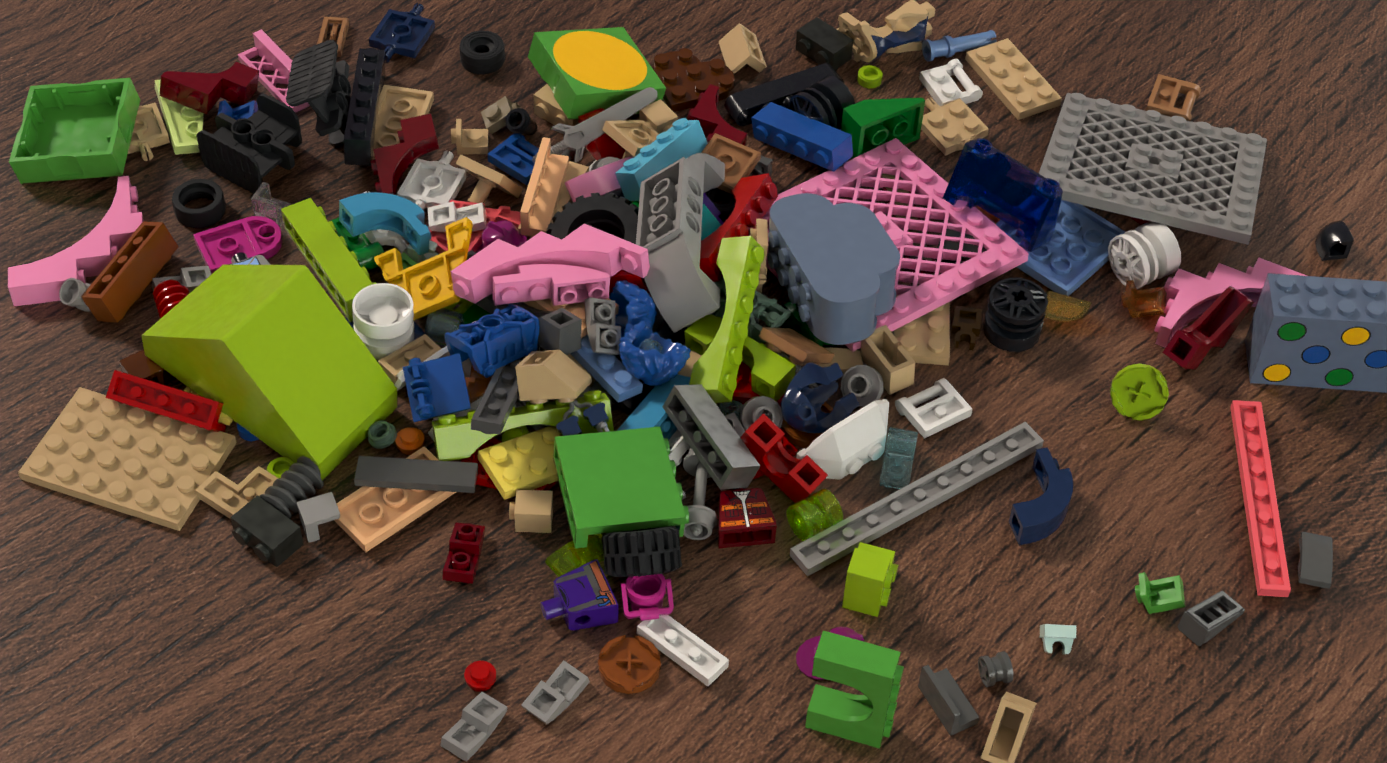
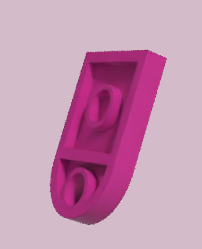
(244, 235)

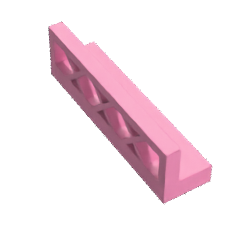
(272, 59)

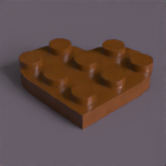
(688, 77)

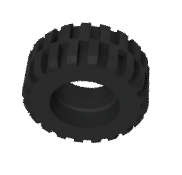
(600, 212)

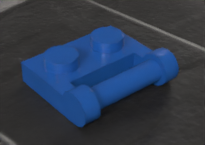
(513, 160)

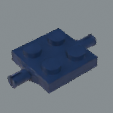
(402, 32)

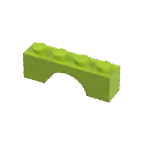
(770, 371)

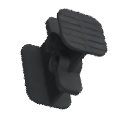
(324, 85)
(253, 146)

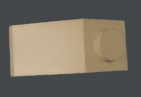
(1008, 729)

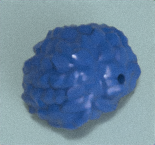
(634, 306)
(650, 364)

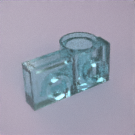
(898, 458)

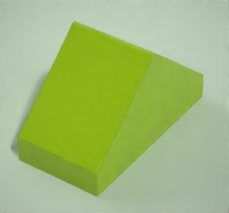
(277, 360)

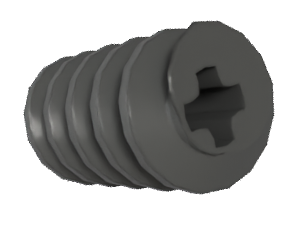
(294, 486)

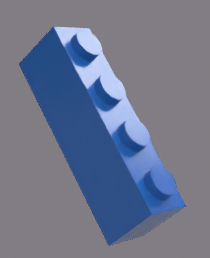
(802, 136)

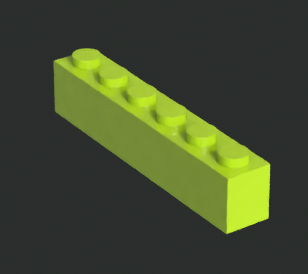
(326, 253)

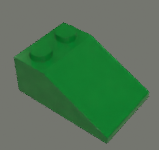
(882, 120)

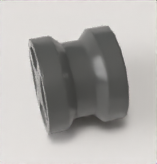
(995, 669)

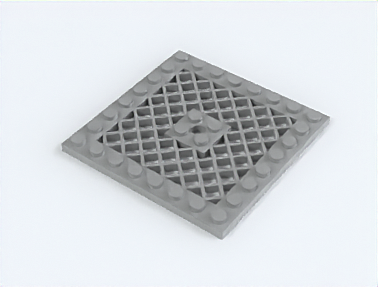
(1145, 167)

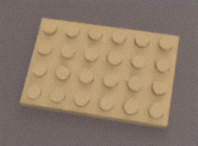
(127, 459)

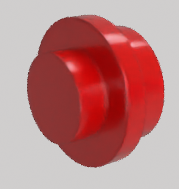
(480, 676)

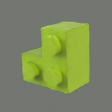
(869, 579)

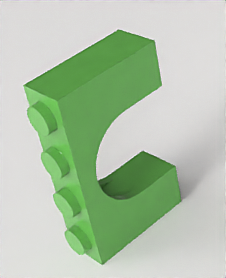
(869, 670)

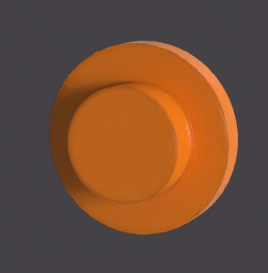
(409, 440)

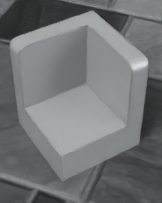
(316, 512)

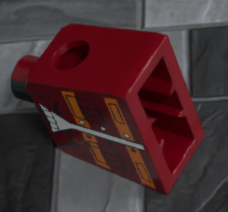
(745, 518)

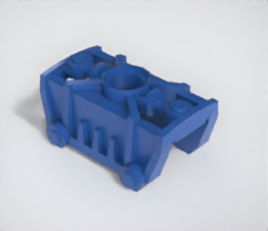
(495, 339)

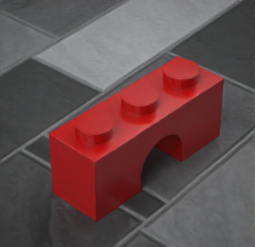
(792, 475)

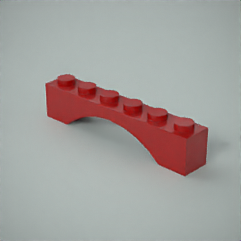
(753, 199)

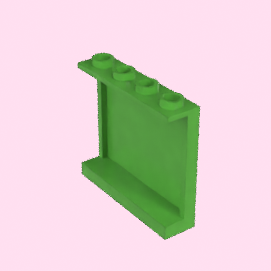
(618, 482)

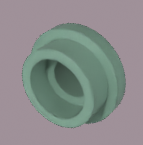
(381, 434)

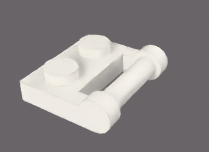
(944, 89)
(936, 414)

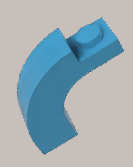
(386, 212)

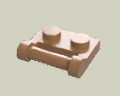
(1166, 93)

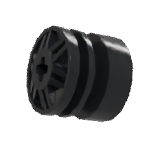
(823, 101)
(1015, 314)

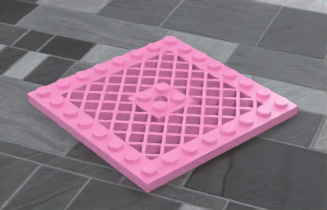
(918, 177)

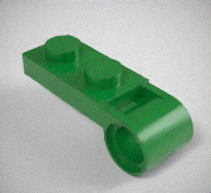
(360, 245)

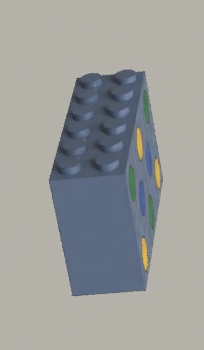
(1319, 333)

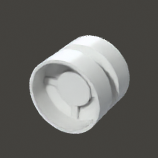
(383, 318)

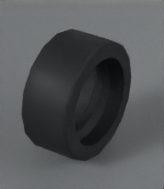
(198, 217)

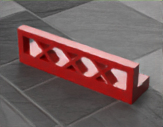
(166, 401)

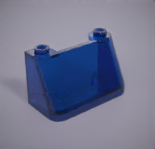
(1007, 191)

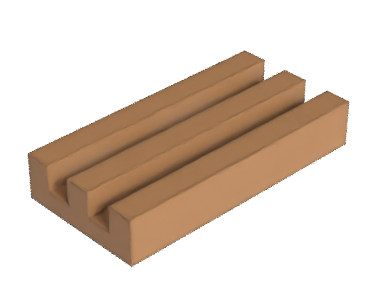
(342, 35)

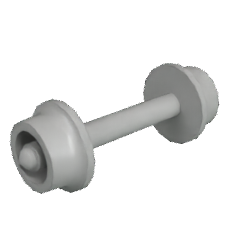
(701, 518)

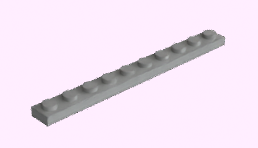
(915, 498)

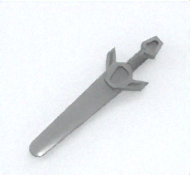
(580, 135)

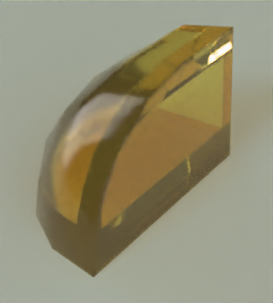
(1065, 308)

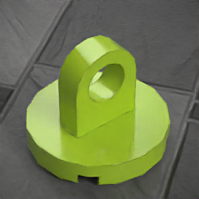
(1139, 391)

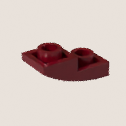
(464, 552)

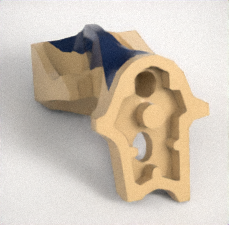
(903, 32)

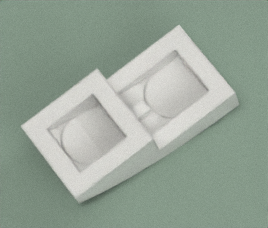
(447, 213)

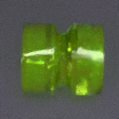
(816, 513)

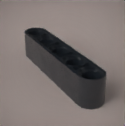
(779, 91)

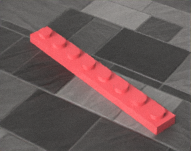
(1260, 499)

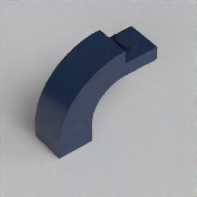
(1044, 515)

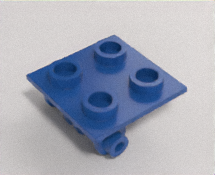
(436, 387)

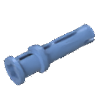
(949, 46)

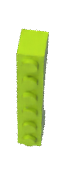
(719, 365)
(457, 441)

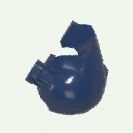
(803, 404)

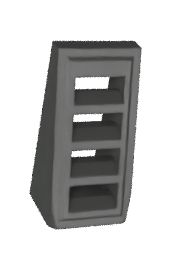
(1207, 619)

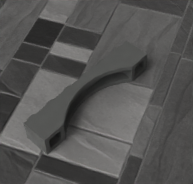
(557, 328)

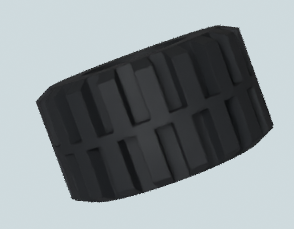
(641, 552)

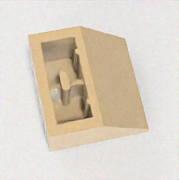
(550, 376)

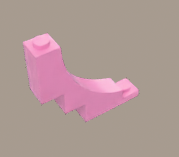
(582, 248)

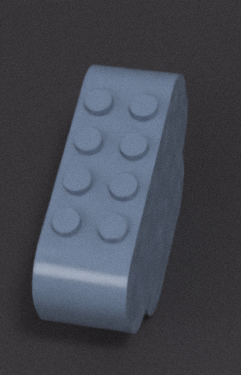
(833, 265)

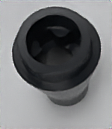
(520, 122)

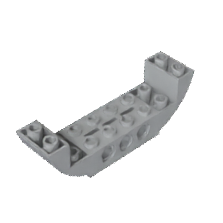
(671, 232)

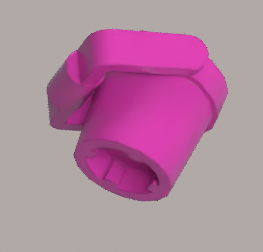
(647, 596)

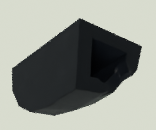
(1334, 241)

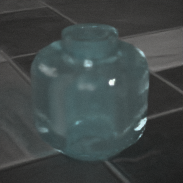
(441, 323)

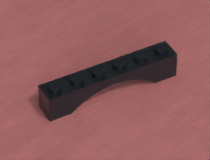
(363, 107)

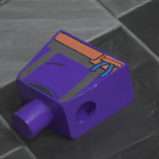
(582, 598)

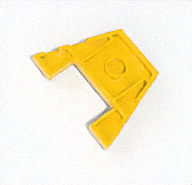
(431, 279)

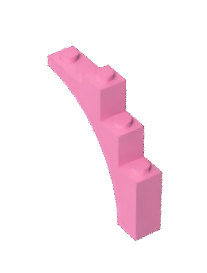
(86, 258)
(1192, 295)

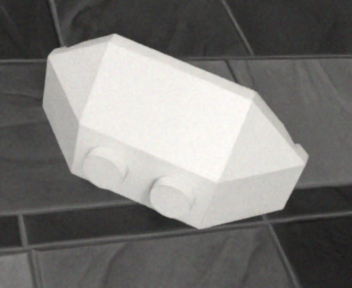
(851, 441)

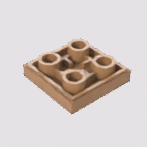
(796, 345)

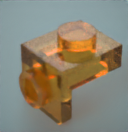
(1144, 302)

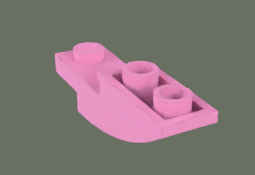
(544, 281)

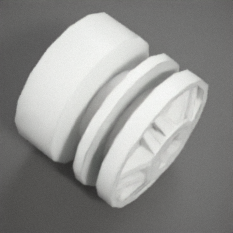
(1144, 254)

